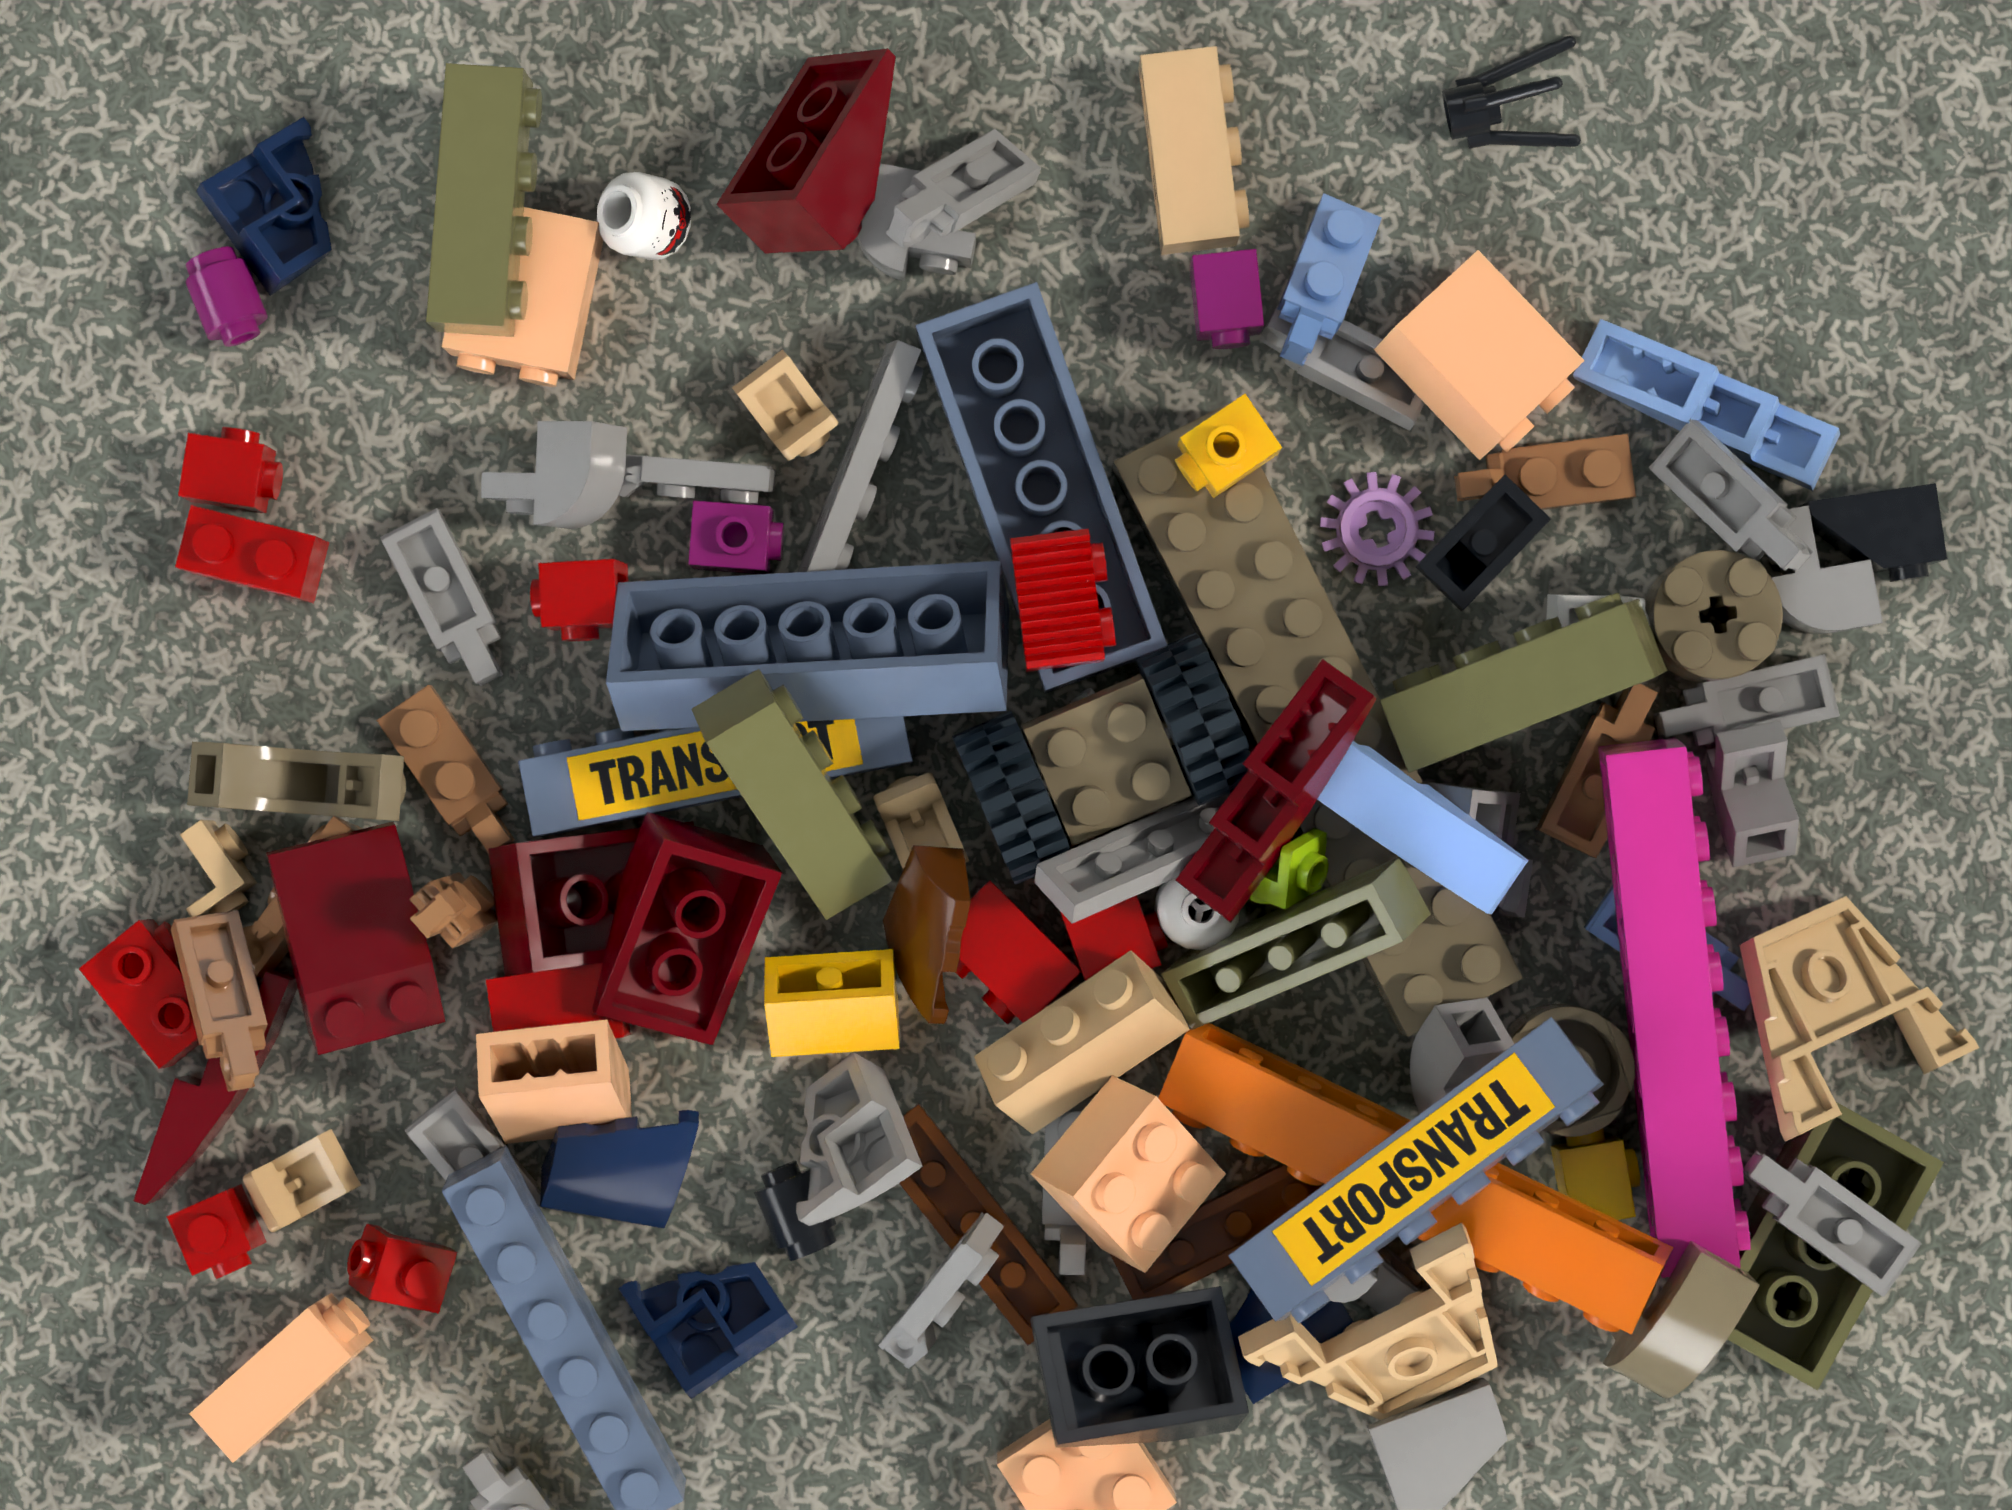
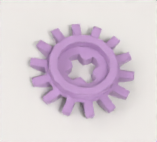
(1365, 552)

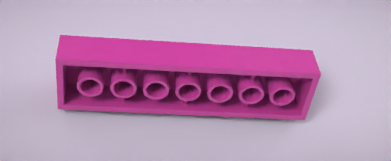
(1669, 998)

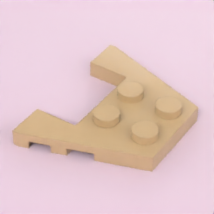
(1822, 982)
(1403, 1354)

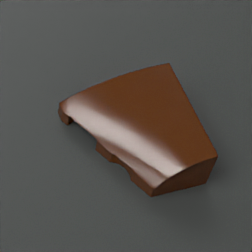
(927, 925)

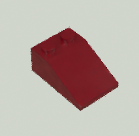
(816, 157)
(558, 898)
(683, 928)
(352, 938)

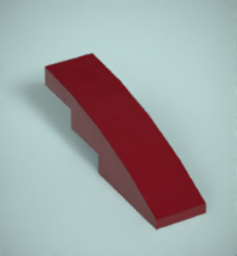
(1278, 790)
(203, 1106)

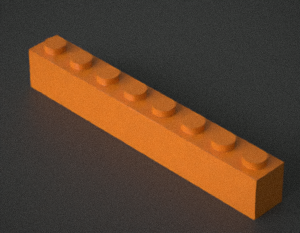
(1322, 1129)

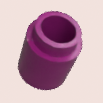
(225, 296)

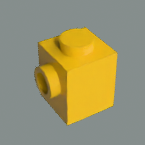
(1226, 447)
(1598, 1173)

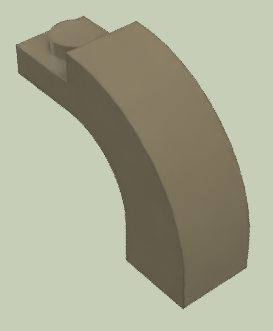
(296, 781)
(1684, 1323)

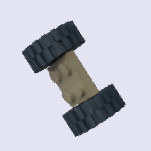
(1107, 756)

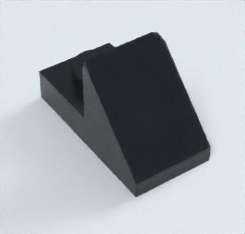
(1483, 542)

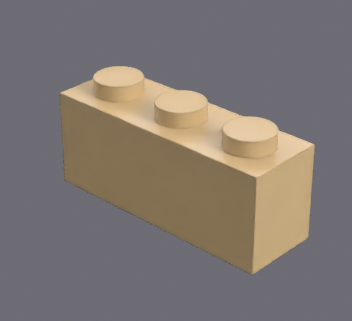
(1192, 150)
(1081, 1042)

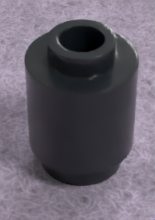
(778, 1202)

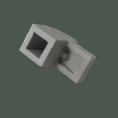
(935, 252)
(574, 476)
(1828, 597)
(1751, 793)
(1454, 1046)

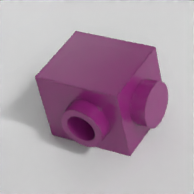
(1226, 297)
(734, 538)

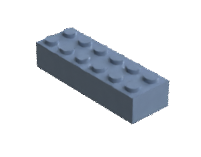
(1034, 455)
(833, 637)

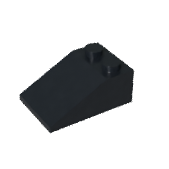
(1141, 1370)

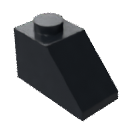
(1891, 527)

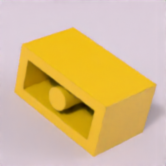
(831, 1003)

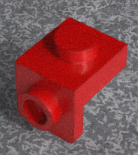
(400, 1269)

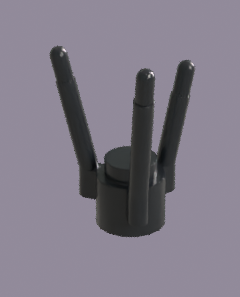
(1474, 106)

